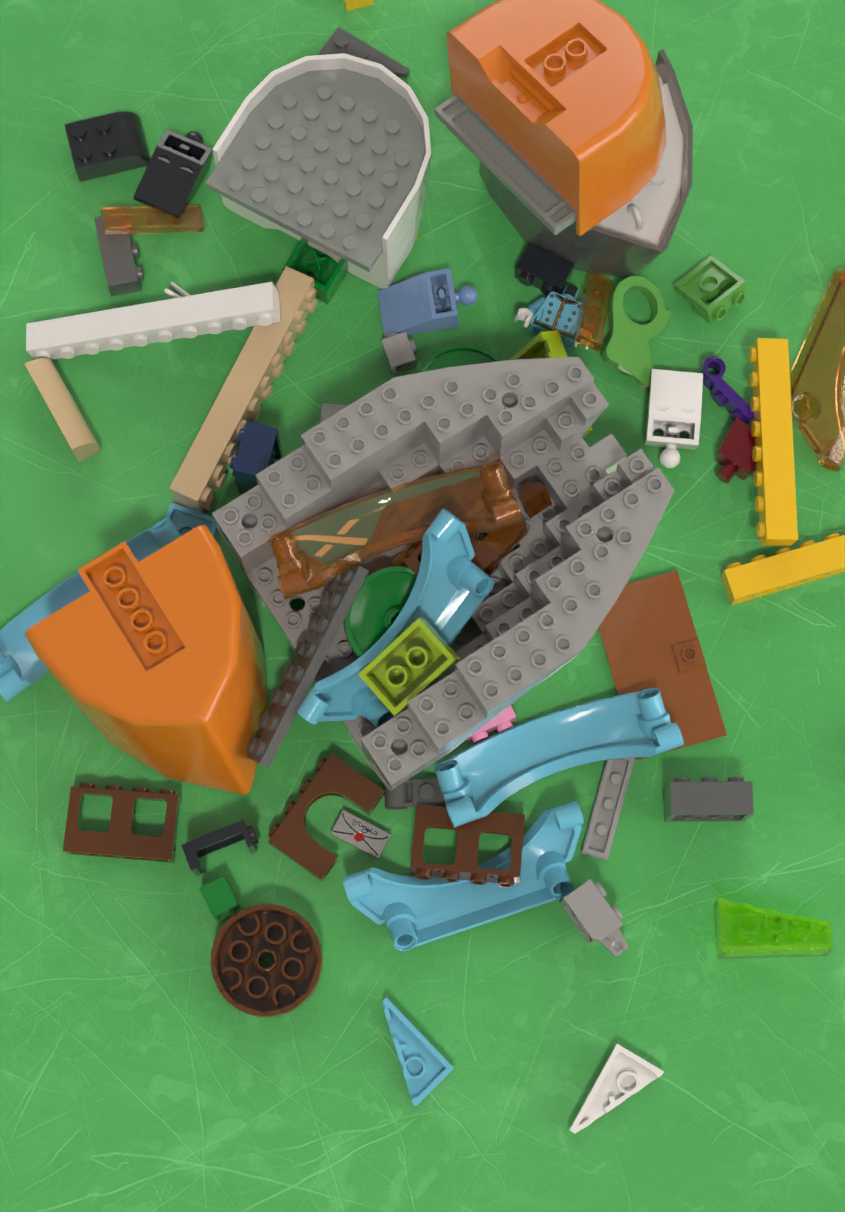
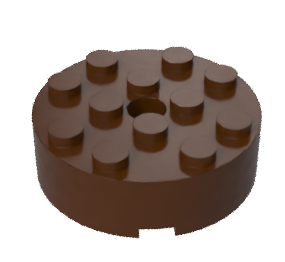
(273, 989)

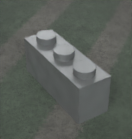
(119, 261)

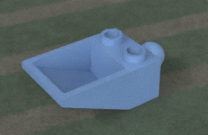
(417, 308)

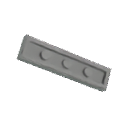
(607, 807)

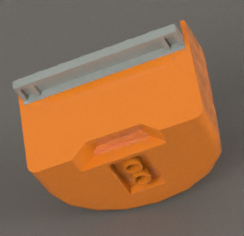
(557, 106)

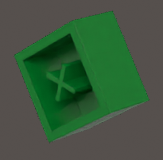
(321, 267)

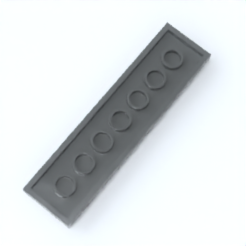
(302, 671)

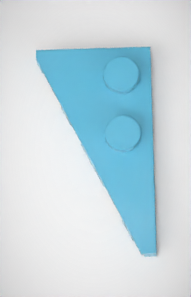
(419, 1060)

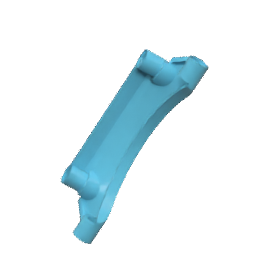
(443, 594)
(435, 909)

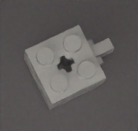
(595, 917)

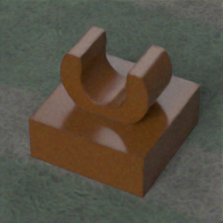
(534, 498)

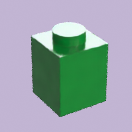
(220, 899)

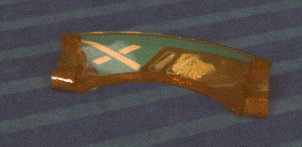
(364, 528)

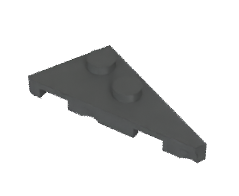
(346, 43)

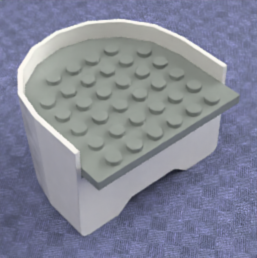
(332, 158)

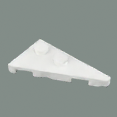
(619, 1079)

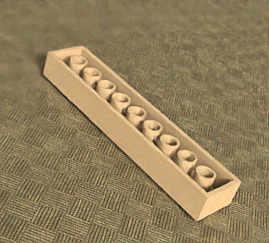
(243, 394)

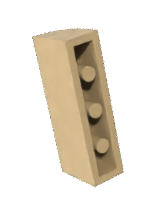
(63, 408)

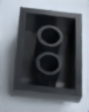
(107, 145)

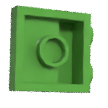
(712, 289)

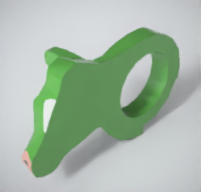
(628, 343)

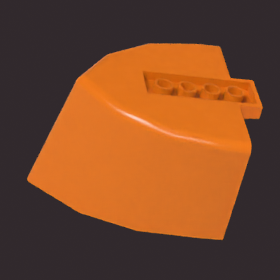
(164, 660)

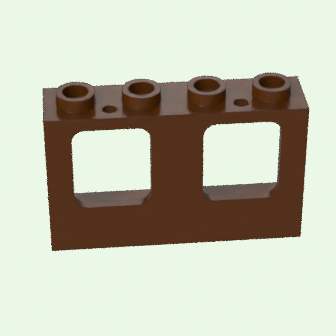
(487, 552)
(119, 839)
(467, 847)

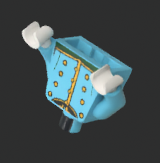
(554, 313)

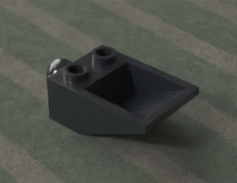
(174, 172)

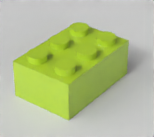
(409, 666)

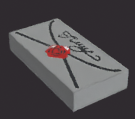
(360, 834)

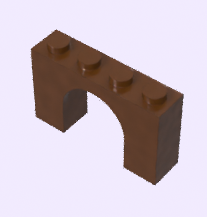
(332, 779)

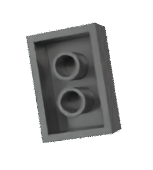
(708, 800)

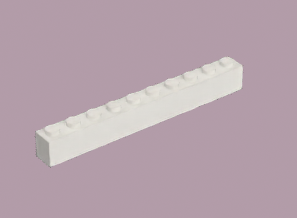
(154, 322)

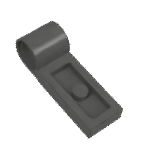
(414, 793)

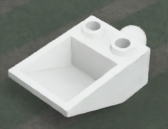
(674, 409)

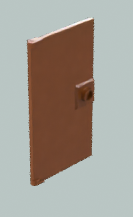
(655, 645)

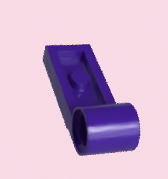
(722, 393)

